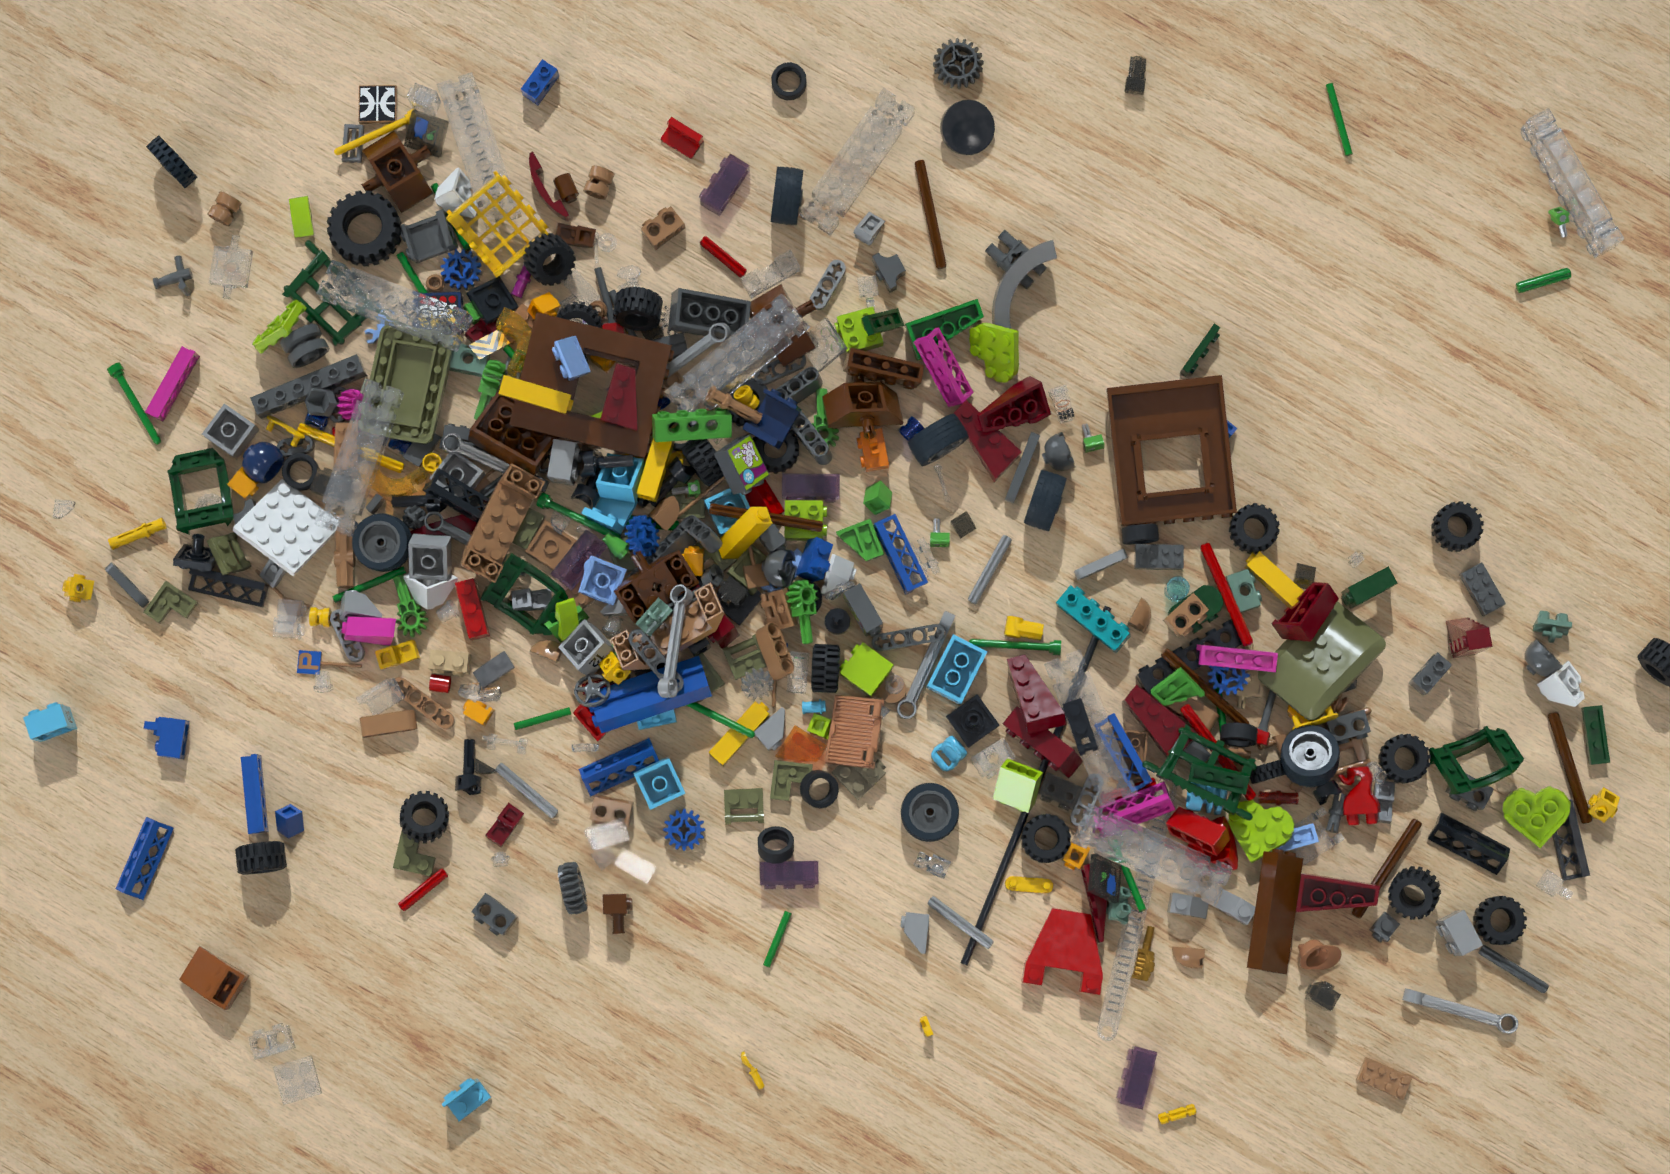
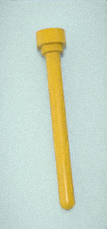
(373, 135)

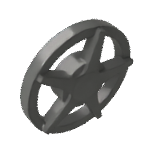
(592, 690)

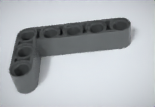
(808, 431)
(686, 534)

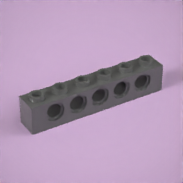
(296, 391)

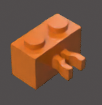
(873, 451)

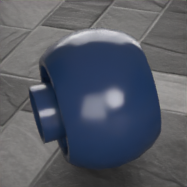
(262, 462)

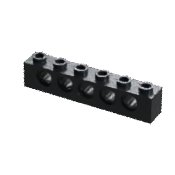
(1146, 676)

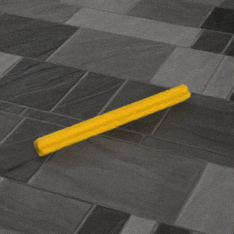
(330, 440)

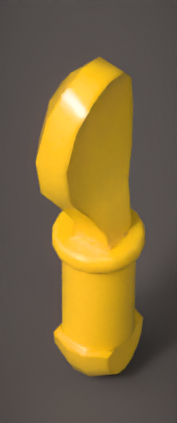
(754, 1073)

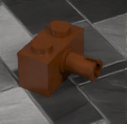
(617, 906)

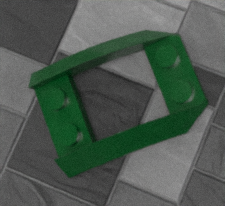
(206, 515)
(496, 593)
(1453, 773)

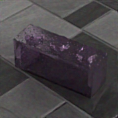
(724, 184)
(811, 487)
(571, 567)
(789, 874)
(1136, 1077)

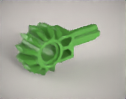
(489, 384)
(820, 421)
(803, 605)
(408, 608)

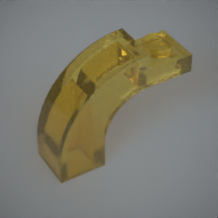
(517, 328)
(398, 487)

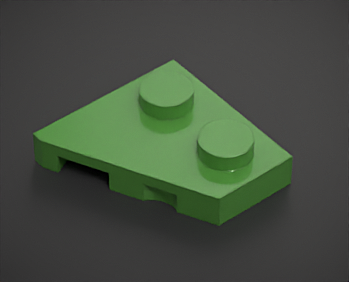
(1176, 688)

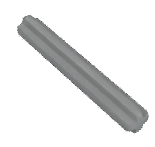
(989, 569)
(526, 790)
(960, 922)

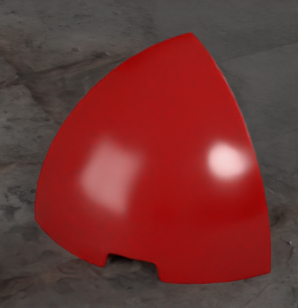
(1229, 852)

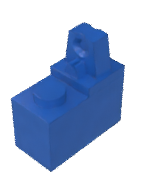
(814, 560)
(171, 735)

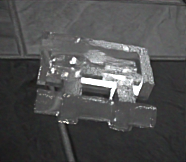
(931, 562)

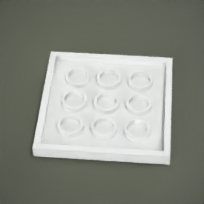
(284, 528)

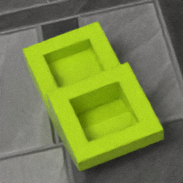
(301, 216)
(567, 617)
(820, 726)

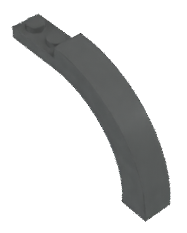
(1012, 277)

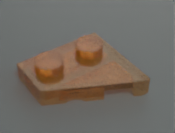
(801, 746)

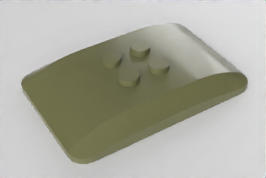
(421, 374)
(1319, 671)

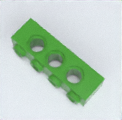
(720, 429)

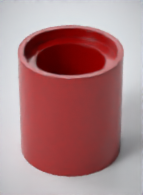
(440, 683)

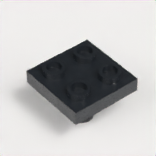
(195, 555)
(972, 721)

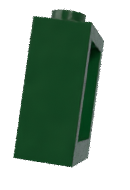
(1368, 588)

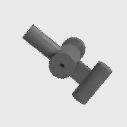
(180, 275)

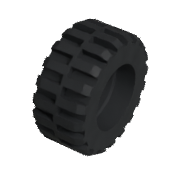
(358, 205)

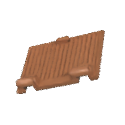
(854, 731)

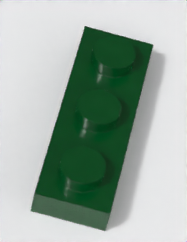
(882, 321)
(1201, 350)
(1595, 735)
(1219, 777)

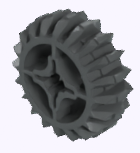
(962, 78)
(572, 888)

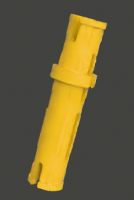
(142, 531)

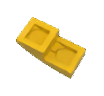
(397, 654)

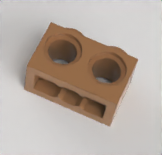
(666, 231)
(1183, 612)
(611, 805)

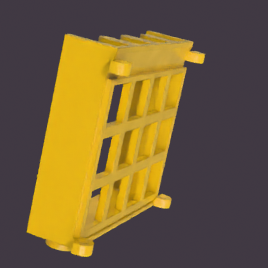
(476, 242)

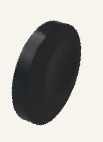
(967, 127)

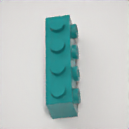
(1093, 618)

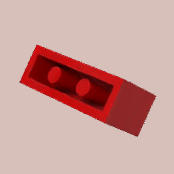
(472, 609)
(1198, 831)

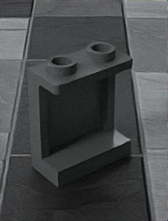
(429, 237)

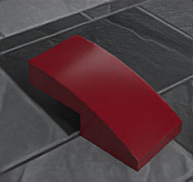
(480, 330)
(504, 825)

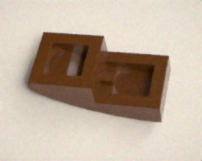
(576, 236)

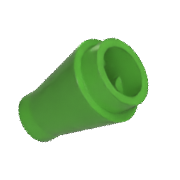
(616, 545)

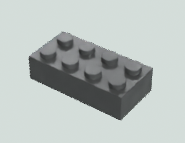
(1159, 557)
(1482, 589)

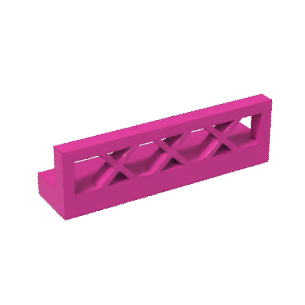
(941, 370)
(172, 383)
(1237, 658)
(1148, 809)

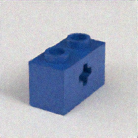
(540, 82)

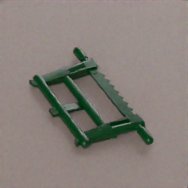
(305, 276)
(1165, 772)

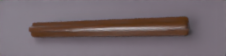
(930, 214)
(777, 519)
(1210, 693)
(1570, 768)
(1392, 860)

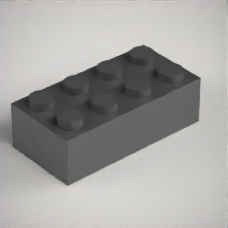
(697, 311)

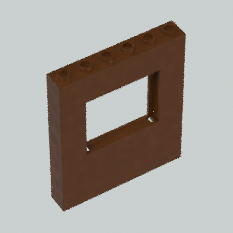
(543, 370)
(1163, 412)

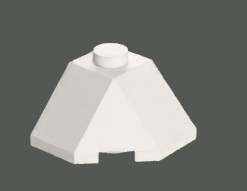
(454, 192)
(839, 572)
(430, 592)
(1563, 686)

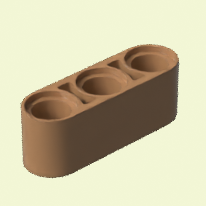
(774, 651)
(1206, 715)
(388, 723)

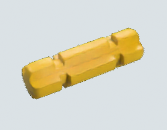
(1177, 1114)

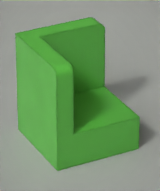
(877, 497)

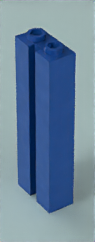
(639, 696)

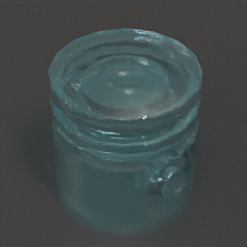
(1176, 589)

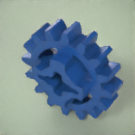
(453, 271)
(642, 535)
(1223, 686)
(675, 829)

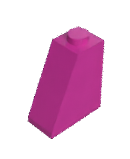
(369, 630)

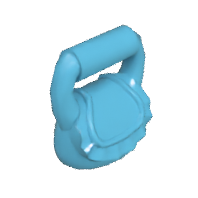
(952, 749)

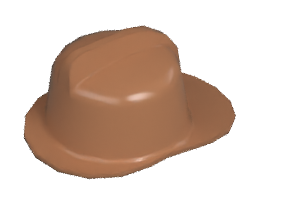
(1318, 956)

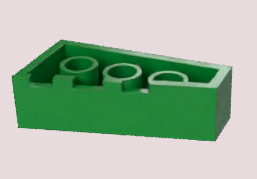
(950, 321)

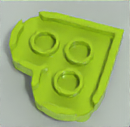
(279, 326)
(997, 348)
(1536, 814)
(1265, 831)

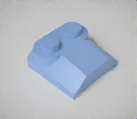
(601, 580)

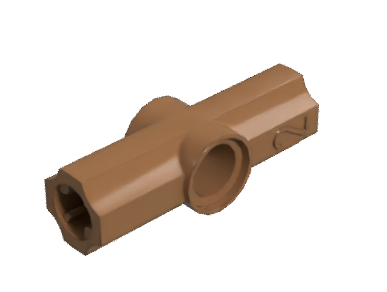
(344, 561)

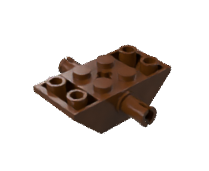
(407, 184)
(800, 345)
(862, 406)
(668, 571)

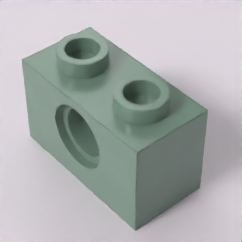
(474, 368)
(1247, 580)

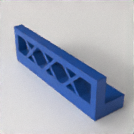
(893, 557)
(1132, 754)
(617, 764)
(254, 794)
(138, 855)

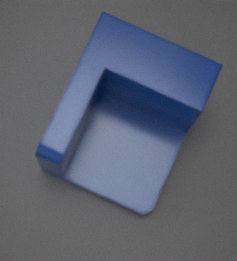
(289, 821)

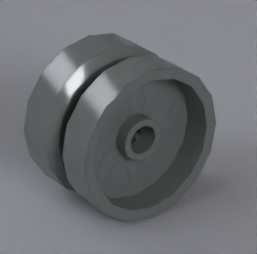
(304, 345)

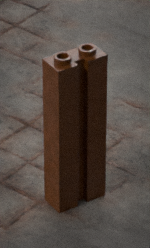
(1275, 911)

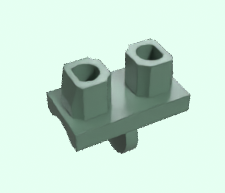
(654, 617)
(1550, 627)
(1120, 910)

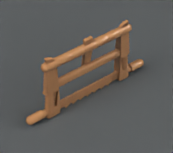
(1357, 746)

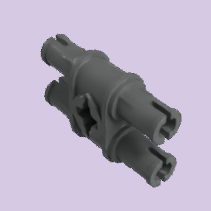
(1016, 249)

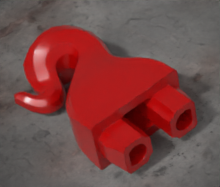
(1360, 798)

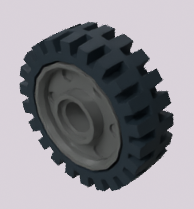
(171, 161)

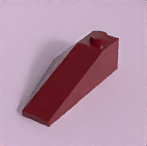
(1018, 405)
(1097, 906)

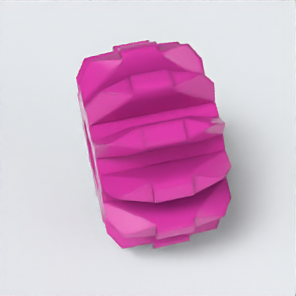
(347, 402)

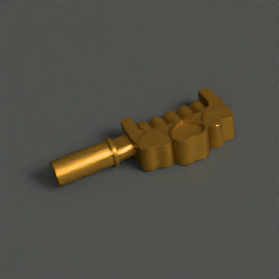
(1144, 963)

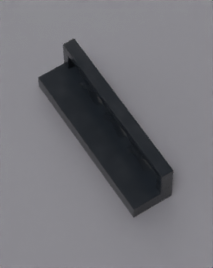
(452, 500)
(232, 580)
(1472, 841)
(1576, 845)

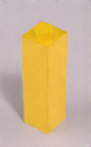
(535, 394)
(654, 470)
(745, 532)
(1273, 579)
(733, 740)

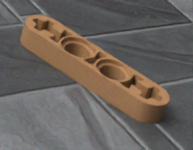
(424, 701)

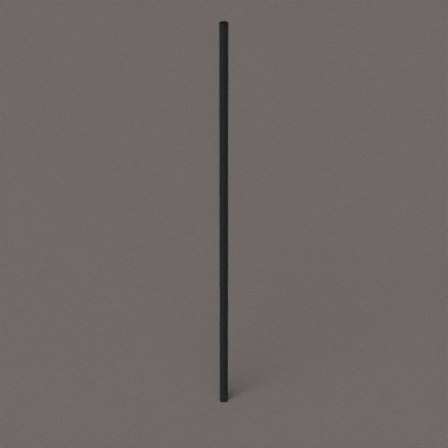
(1017, 831)

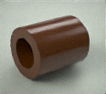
(566, 188)

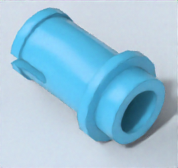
(814, 707)

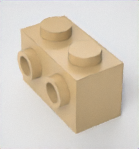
(449, 661)

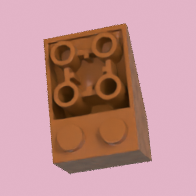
(214, 978)

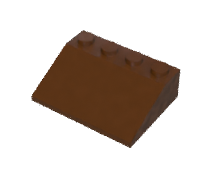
(506, 442)

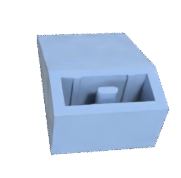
(571, 357)

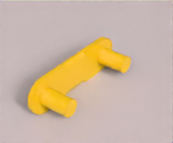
(297, 435)
(1330, 716)
(1028, 884)

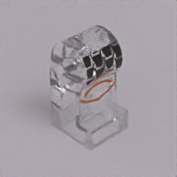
(1062, 404)

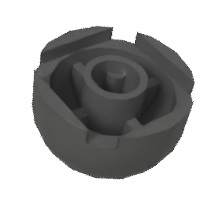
(1058, 453)
(778, 568)
(1541, 660)

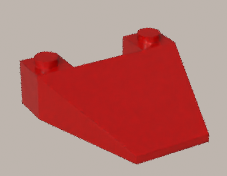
(1068, 944)

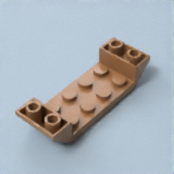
(500, 522)
(699, 621)

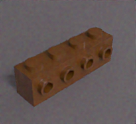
(883, 368)

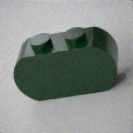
(1210, 598)

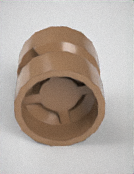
(598, 183)
(224, 209)

